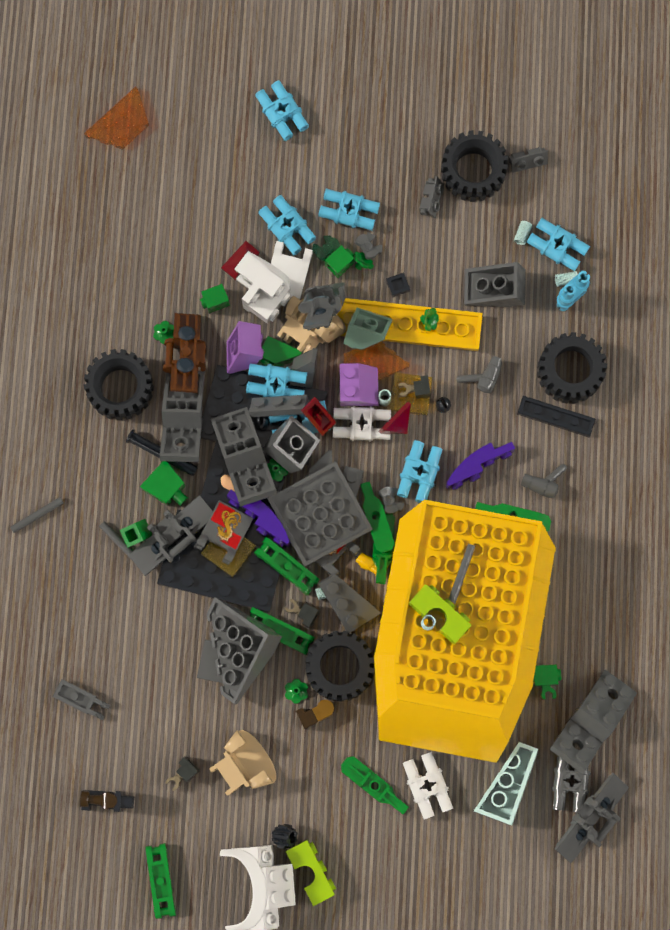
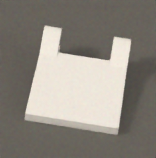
(293, 267)

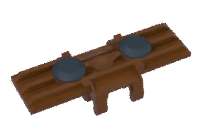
(192, 353)

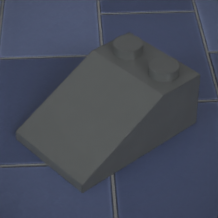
(495, 285)

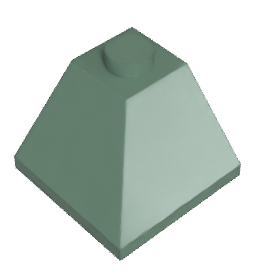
(366, 329)

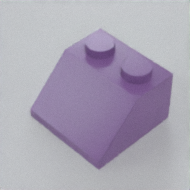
(244, 347)
(358, 385)

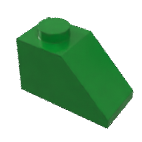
(278, 353)

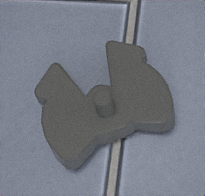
(364, 242)
(388, 494)

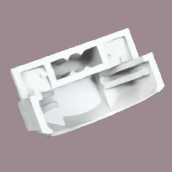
(266, 285)
(270, 884)

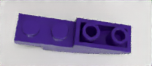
(471, 467)
(266, 522)

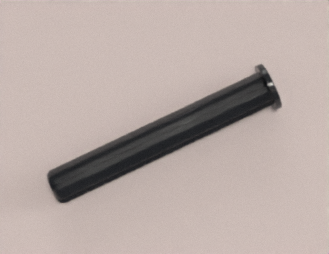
(154, 449)

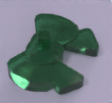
(328, 248)

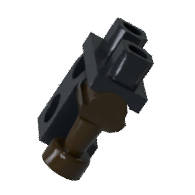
(108, 800)

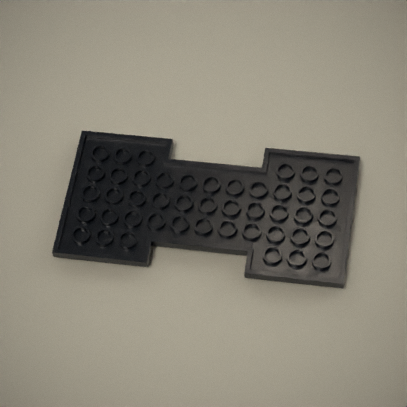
(192, 572)

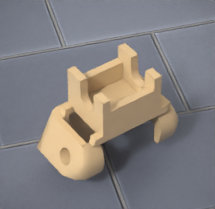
(308, 339)
(245, 763)

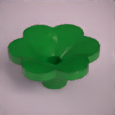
(362, 262)
(430, 319)
(161, 336)
(278, 474)
(300, 695)

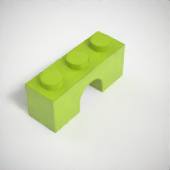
(428, 600)
(321, 887)

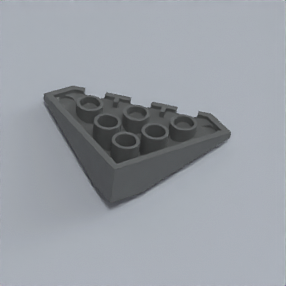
(242, 647)

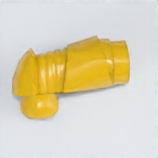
(366, 563)

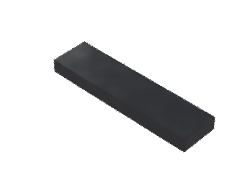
(556, 416)

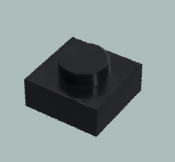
(398, 284)

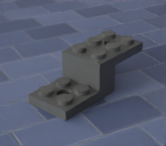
(182, 423)
(243, 456)
(593, 721)

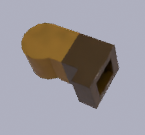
(320, 712)

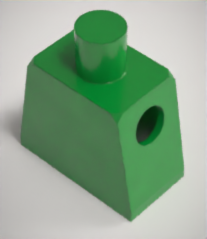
(165, 485)

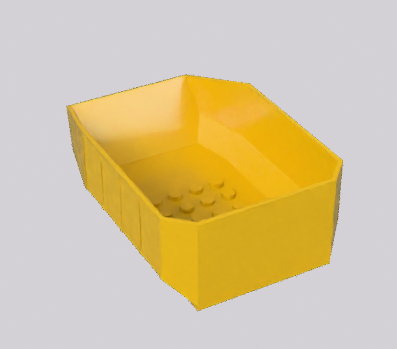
(470, 692)

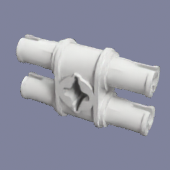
(354, 431)
(422, 796)

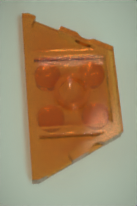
(121, 122)
(377, 356)

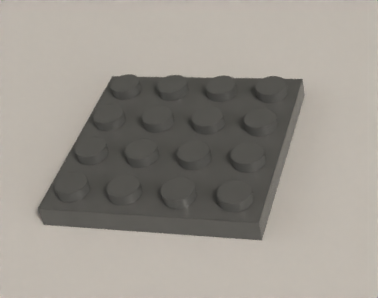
(320, 513)

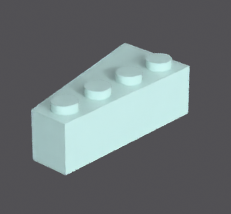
(507, 789)

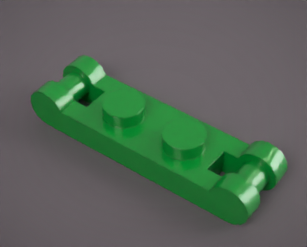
(287, 566)
(288, 632)
(160, 881)

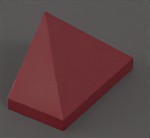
(234, 260)
(318, 416)
(399, 422)

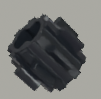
(284, 836)

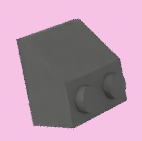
(291, 445)

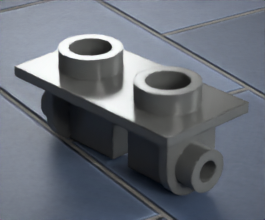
(535, 158)
(434, 189)

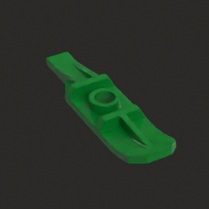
(520, 512)
(381, 531)
(383, 560)
(365, 777)

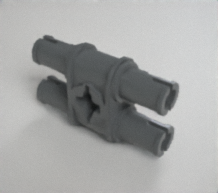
(562, 787)

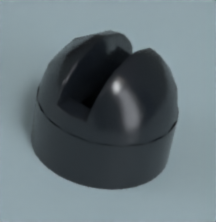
(439, 406)
(266, 422)

